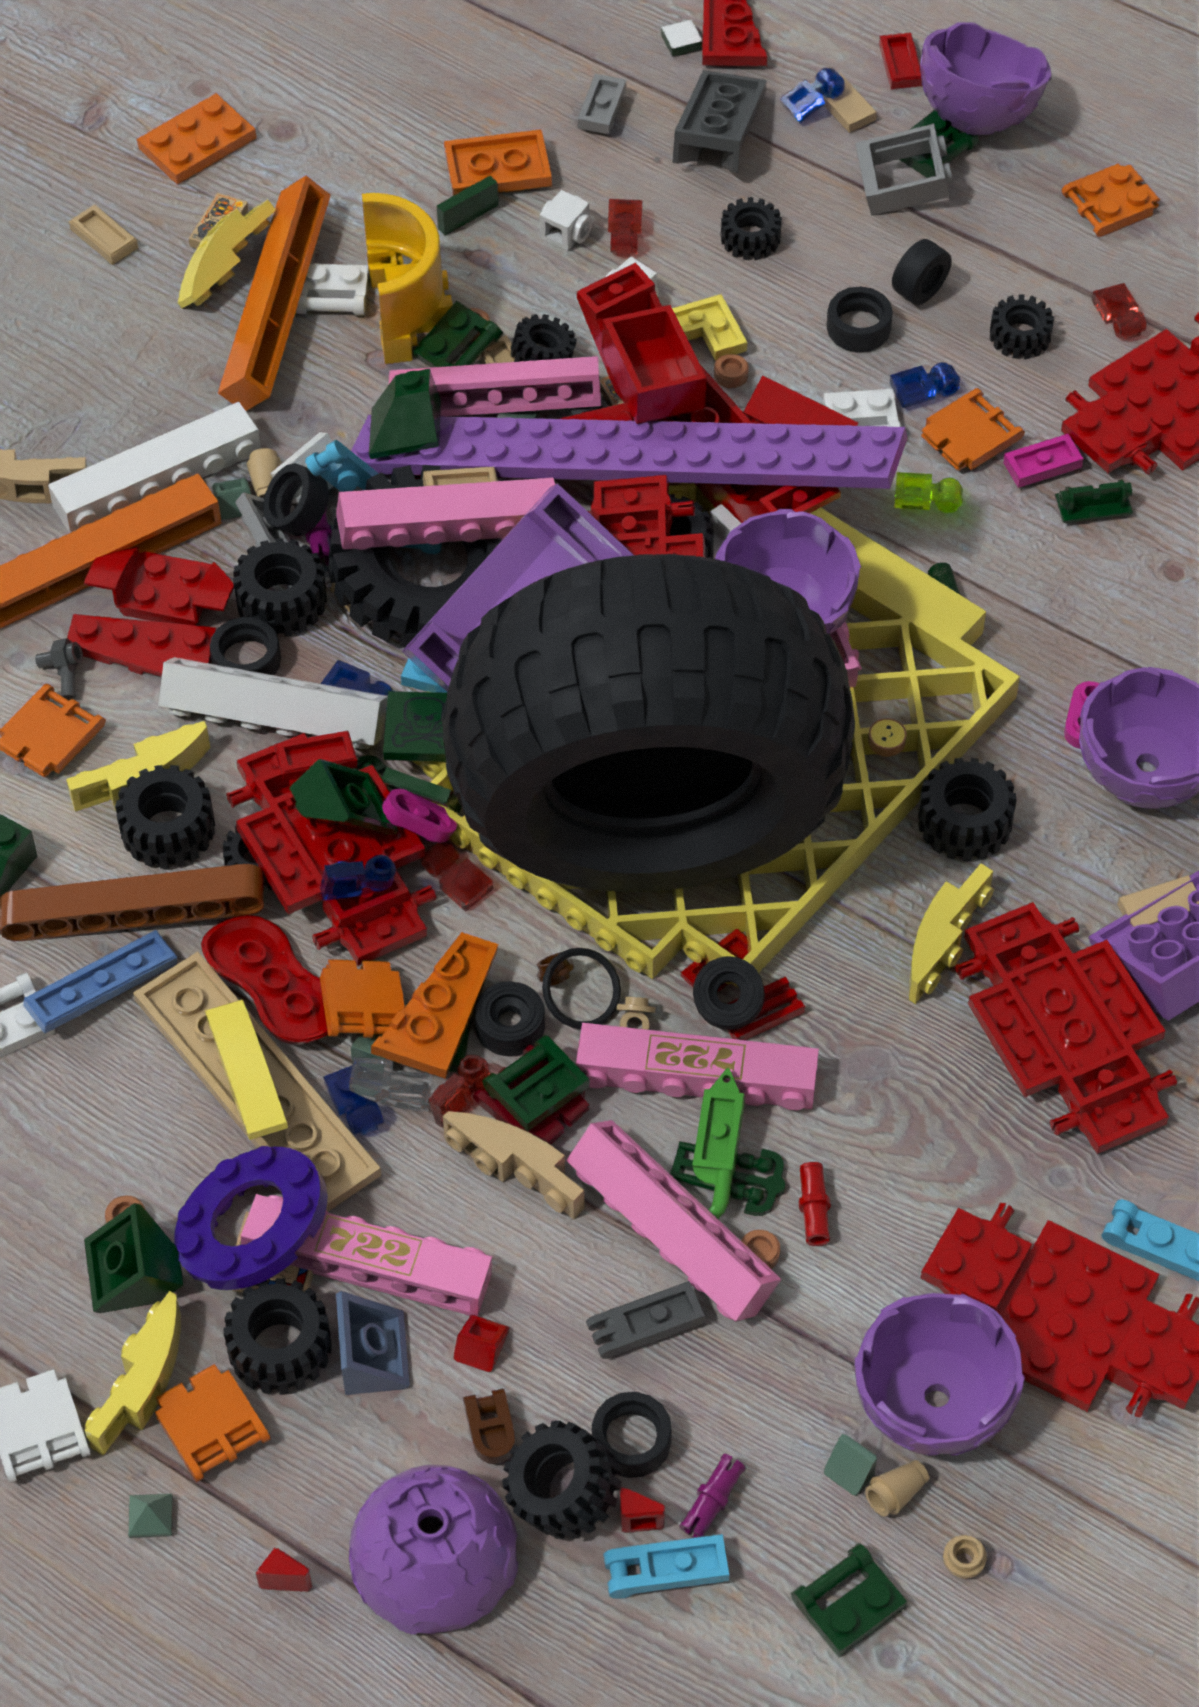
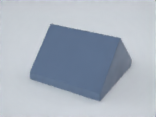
(371, 1345)

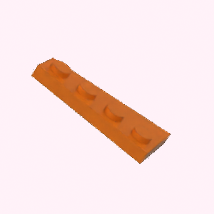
(437, 1015)

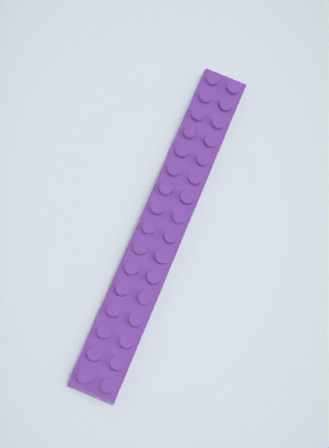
(680, 450)

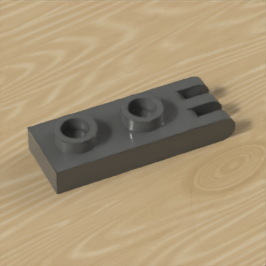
(646, 1320)

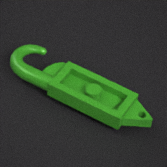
(719, 1139)

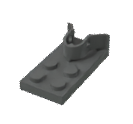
(718, 117)

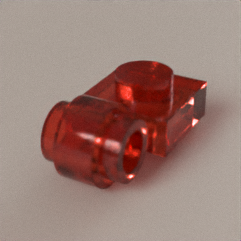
(624, 225)
(1118, 306)
(461, 883)
(457, 1090)

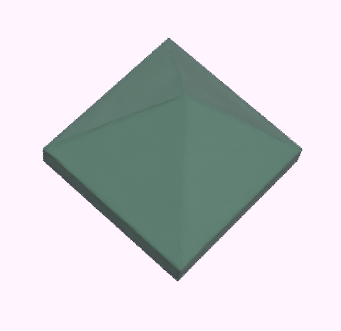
(150, 1515)

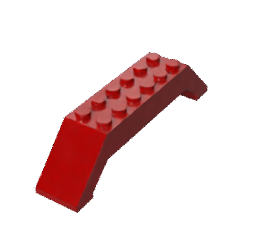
(634, 291)

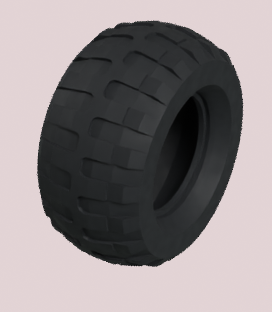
(648, 723)

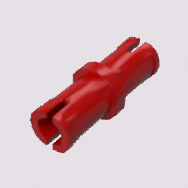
(814, 1204)

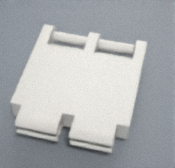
(38, 1425)

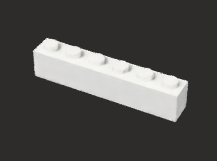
(152, 466)
(271, 701)

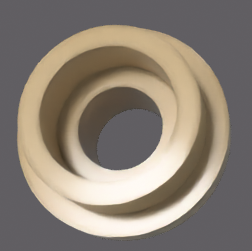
(967, 1545)

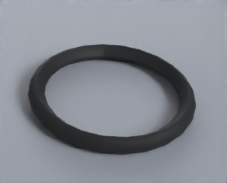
(602, 960)

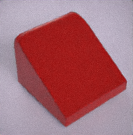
(480, 1343)
(639, 1512)
(283, 1573)

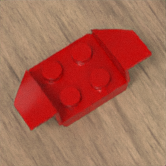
(160, 585)

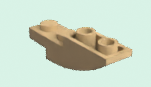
(29, 479)
(506, 1149)

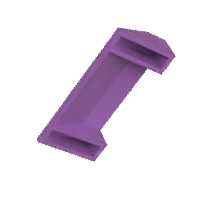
(546, 540)

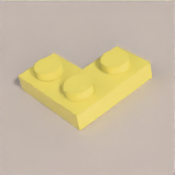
(713, 322)

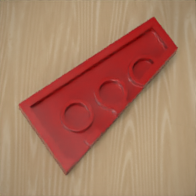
(730, 35)
(139, 643)

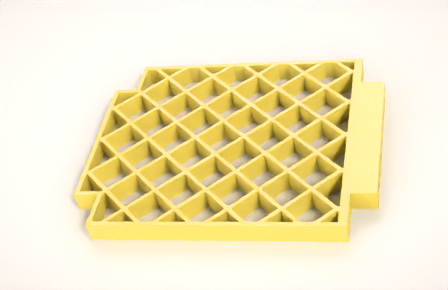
(904, 612)

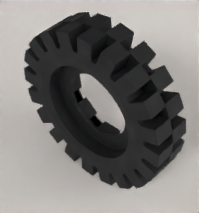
(377, 590)

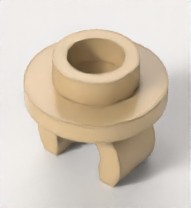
(635, 1009)

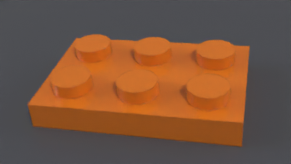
(196, 138)
(512, 159)

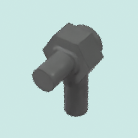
(64, 657)

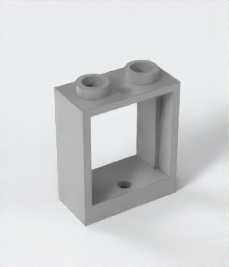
(898, 147)

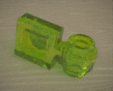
(917, 491)

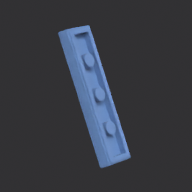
(100, 981)

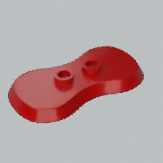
(262, 963)

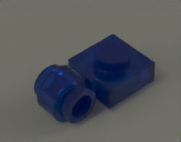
(807, 97)
(917, 386)
(353, 678)
(349, 879)
(361, 1113)

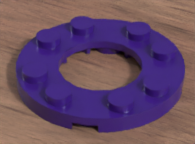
(257, 1261)

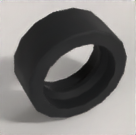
(864, 300)
(281, 493)
(242, 630)
(645, 1406)

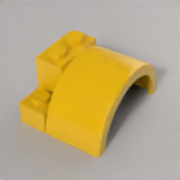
(409, 293)

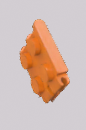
(1114, 197)
(968, 433)
(48, 734)
(360, 998)
(209, 1420)

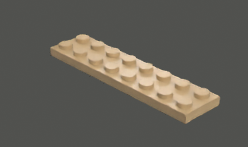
(177, 1008)

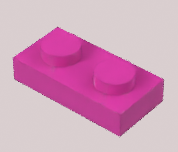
(1043, 460)

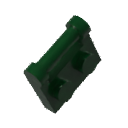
(962, 141)
(452, 336)
(541, 1092)
(856, 1612)

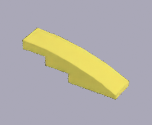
(246, 1069)

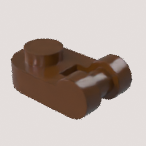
(494, 1436)

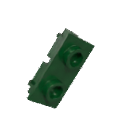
(1096, 503)

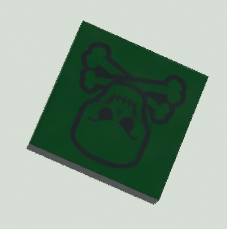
(414, 726)

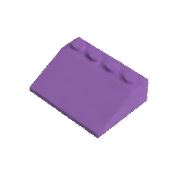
(1161, 954)

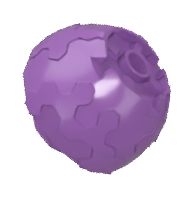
(981, 78)
(802, 555)
(1143, 719)
(944, 1347)
(439, 1577)

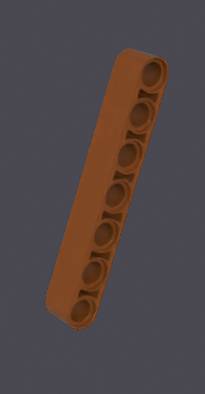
(131, 902)

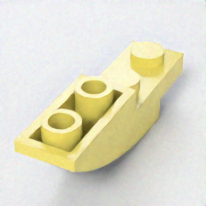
(217, 252)
(179, 748)
(942, 928)
(148, 1368)

